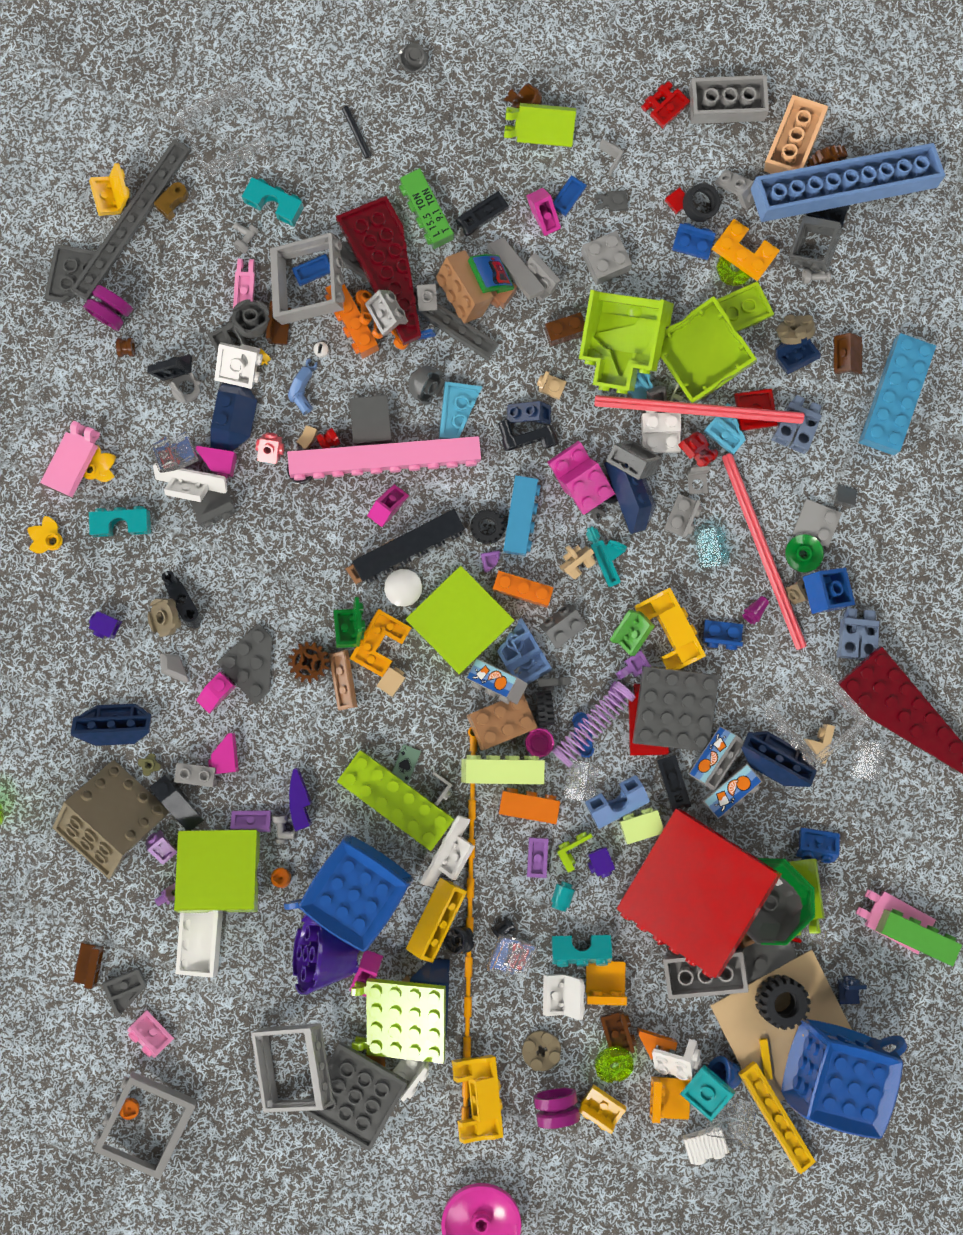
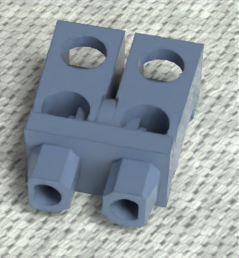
(805, 431)
(858, 636)

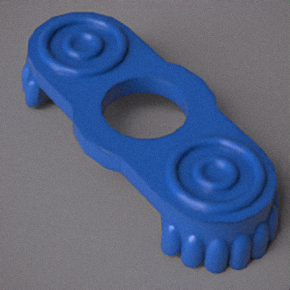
(577, 718)

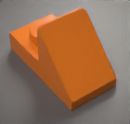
(652, 1039)

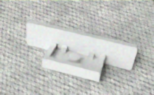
(190, 483)
(451, 854)

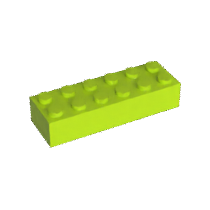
(395, 800)

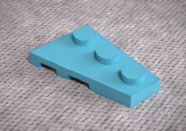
(456, 408)

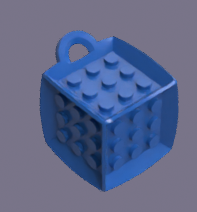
(354, 893)
(843, 1078)

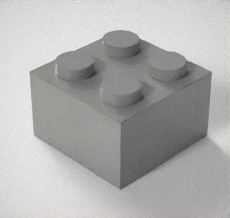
(606, 258)

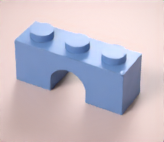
(631, 798)

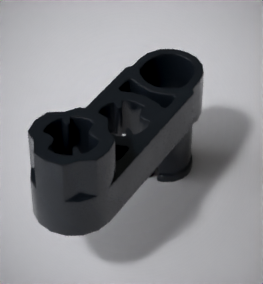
(545, 435)
(177, 590)

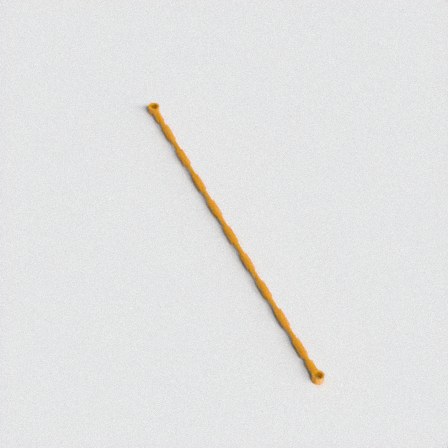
(469, 924)

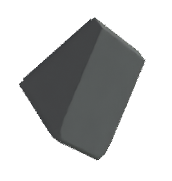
(845, 496)

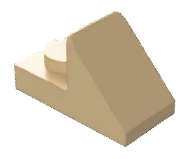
(825, 735)

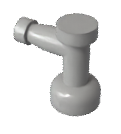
(248, 234)
(807, 275)
(283, 835)

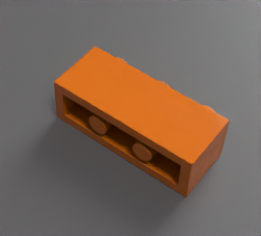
(523, 589)
(529, 806)

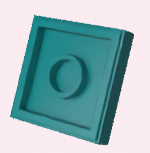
(707, 1092)

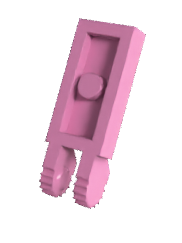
(244, 282)

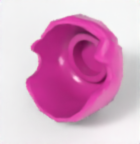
(539, 742)

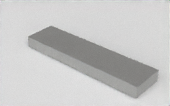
(517, 269)

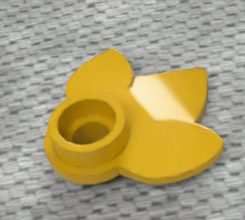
(101, 464)
(43, 534)

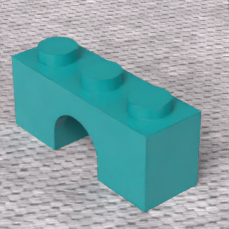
(259, 193)
(102, 521)
(564, 952)

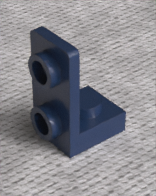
(528, 412)
(849, 990)

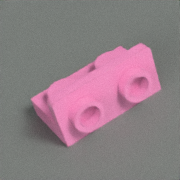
(149, 1034)

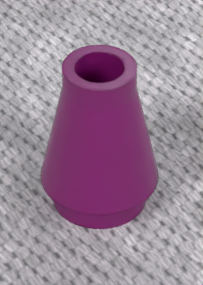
(755, 611)

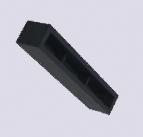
(408, 545)

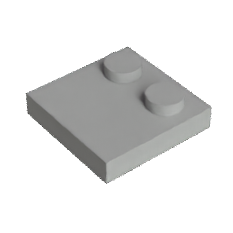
(817, 521)

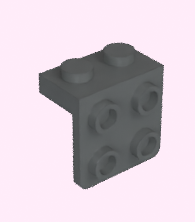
(213, 508)

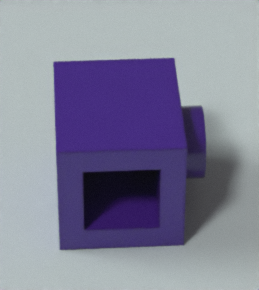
(104, 625)
(600, 862)

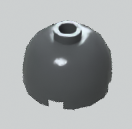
(250, 318)
(427, 380)

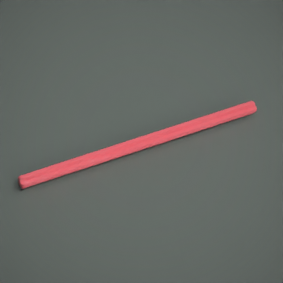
(699, 409)
(764, 551)

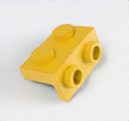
(601, 1109)

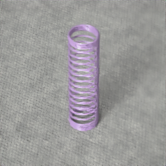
(557, 751)

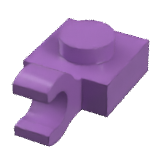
(634, 665)

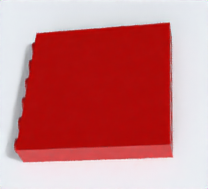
(698, 893)

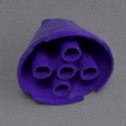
(320, 958)

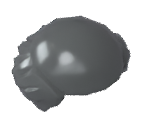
(412, 57)

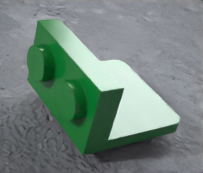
(349, 625)

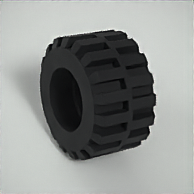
(793, 1013)

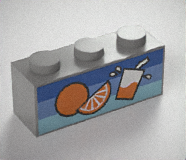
(496, 682)
(716, 758)
(732, 791)

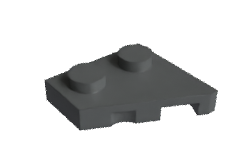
(124, 989)

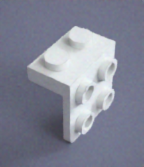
(563, 996)
(676, 1065)

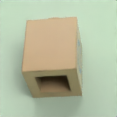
(391, 681)

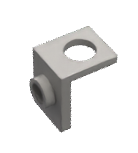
(614, 151)
(427, 297)
(697, 472)
(446, 793)

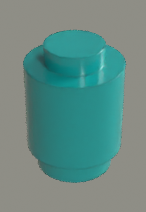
(562, 896)

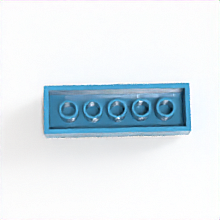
(897, 394)

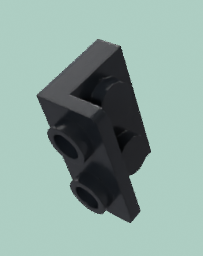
(171, 368)

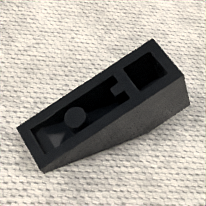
(176, 802)

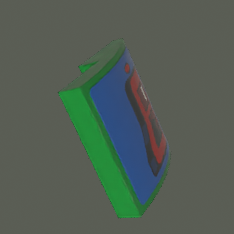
(490, 273)

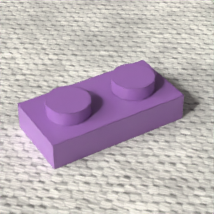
(251, 820)
(537, 857)

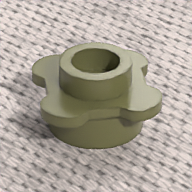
(155, 766)

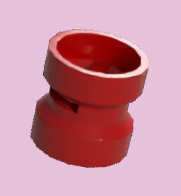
(328, 439)

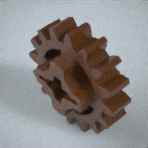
(828, 155)
(317, 658)

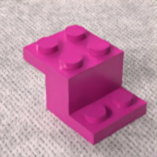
(581, 477)

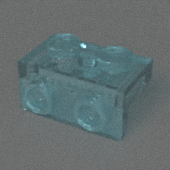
(711, 547)

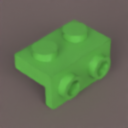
(632, 631)

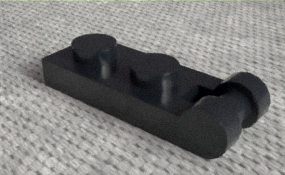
(482, 213)
(673, 782)

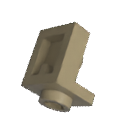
(797, 592)

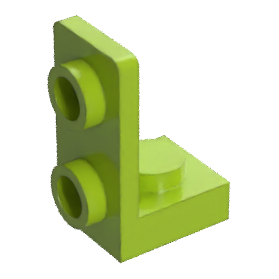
(567, 859)

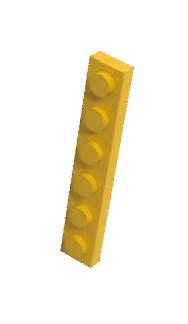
(776, 1117)

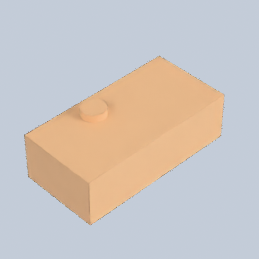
(796, 135)

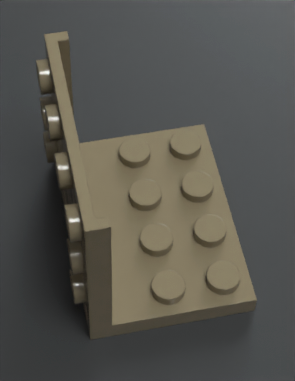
(109, 817)

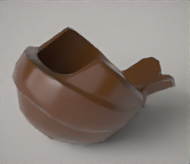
(528, 94)

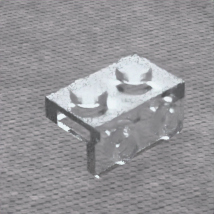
(868, 760)
(581, 780)

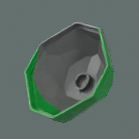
(786, 909)

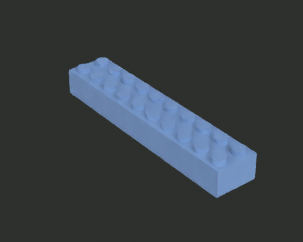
(847, 182)

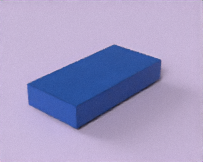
(569, 195)
(312, 270)

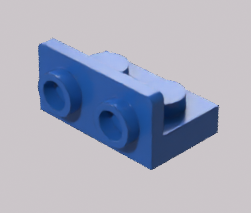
(694, 241)
(722, 633)
(818, 845)

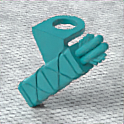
(605, 555)

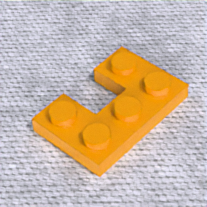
(730, 249)
(379, 627)

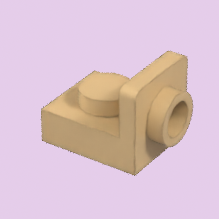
(551, 385)

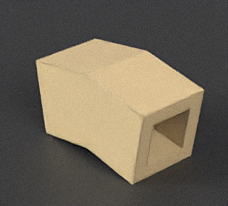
(307, 438)

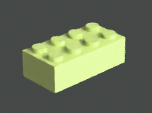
(502, 771)

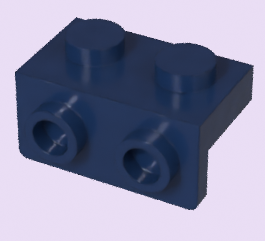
(796, 355)

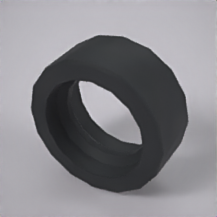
(713, 197)

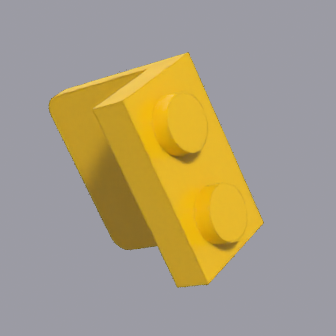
(110, 192)

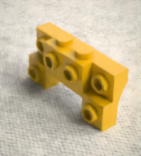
(676, 627)
(484, 1098)

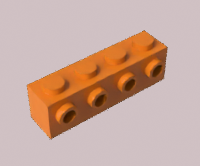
(360, 334)

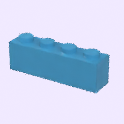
(520, 516)

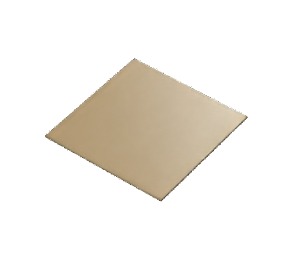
(745, 1026)

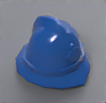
(726, 1071)

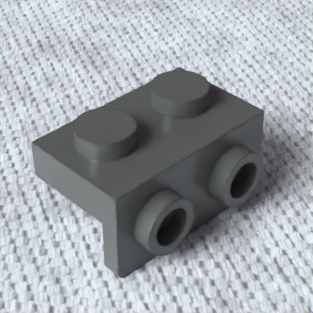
(563, 625)

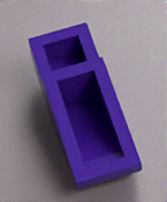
(298, 800)

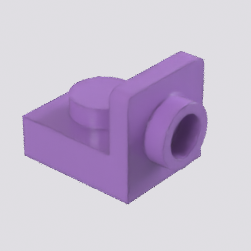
(160, 847)

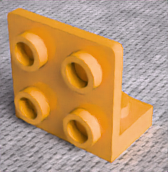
(606, 984)
(666, 1099)

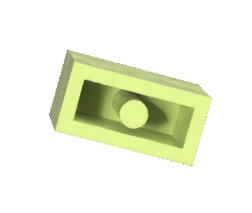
(641, 826)

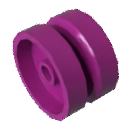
(108, 308)
(556, 1108)

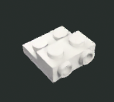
(238, 364)
(661, 431)

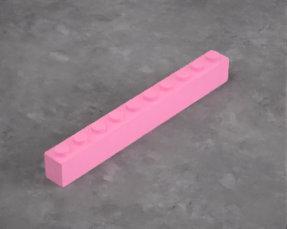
(384, 457)

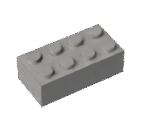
(728, 99)
(689, 981)

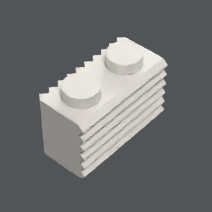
(703, 1147)

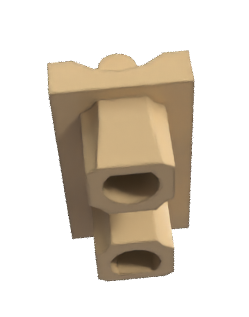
(576, 557)

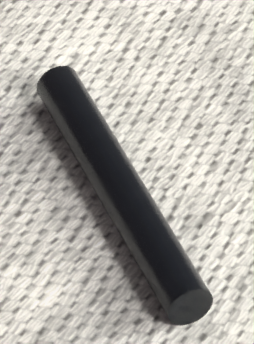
(356, 132)

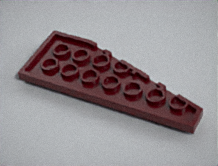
(382, 253)
(899, 706)

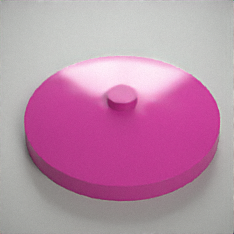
(481, 1211)

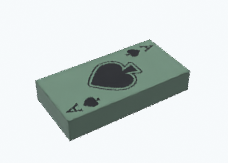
(406, 763)

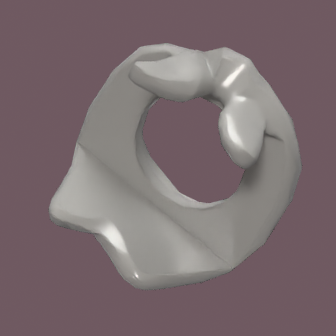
(178, 395)

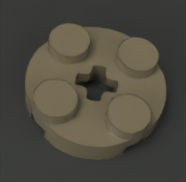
(796, 328)
(164, 608)
(535, 1060)

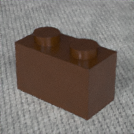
(564, 329)

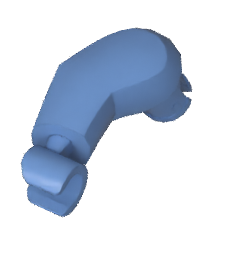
(298, 385)

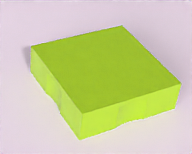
(705, 351)
(460, 620)
(217, 871)

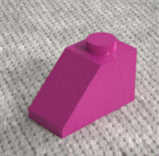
(544, 211)
(219, 461)
(387, 505)
(215, 692)
(225, 756)
(368, 967)

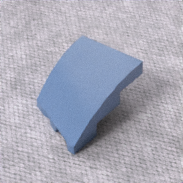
(523, 652)

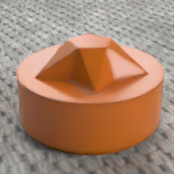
(281, 877)
(129, 1109)

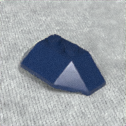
(232, 417)
(633, 497)
(112, 724)
(777, 759)
(436, 974)

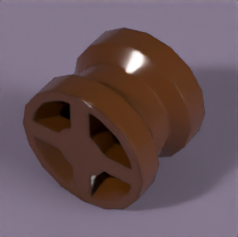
(125, 347)

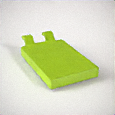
(541, 124)
(746, 306)
(809, 870)

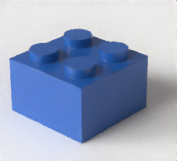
(828, 590)

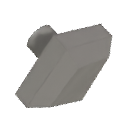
(172, 666)

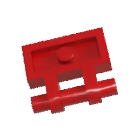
(669, 108)
(697, 447)

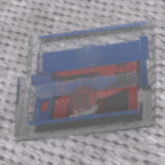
(174, 453)
(511, 957)

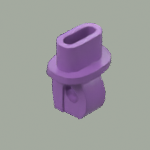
(166, 896)

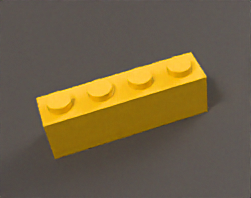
(436, 920)

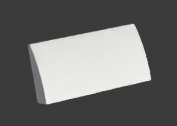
(199, 944)

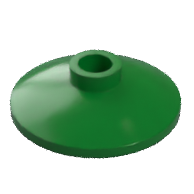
(813, 550)

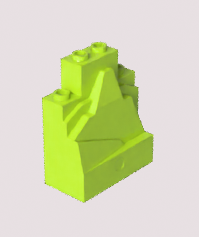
(623, 337)

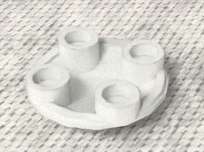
(403, 587)

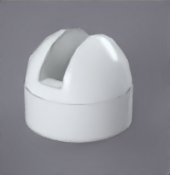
(325, 349)

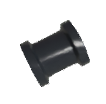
(503, 927)

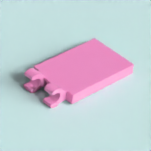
(71, 459)
(887, 902)

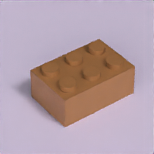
(462, 287)
(501, 722)

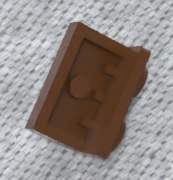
(617, 1032)

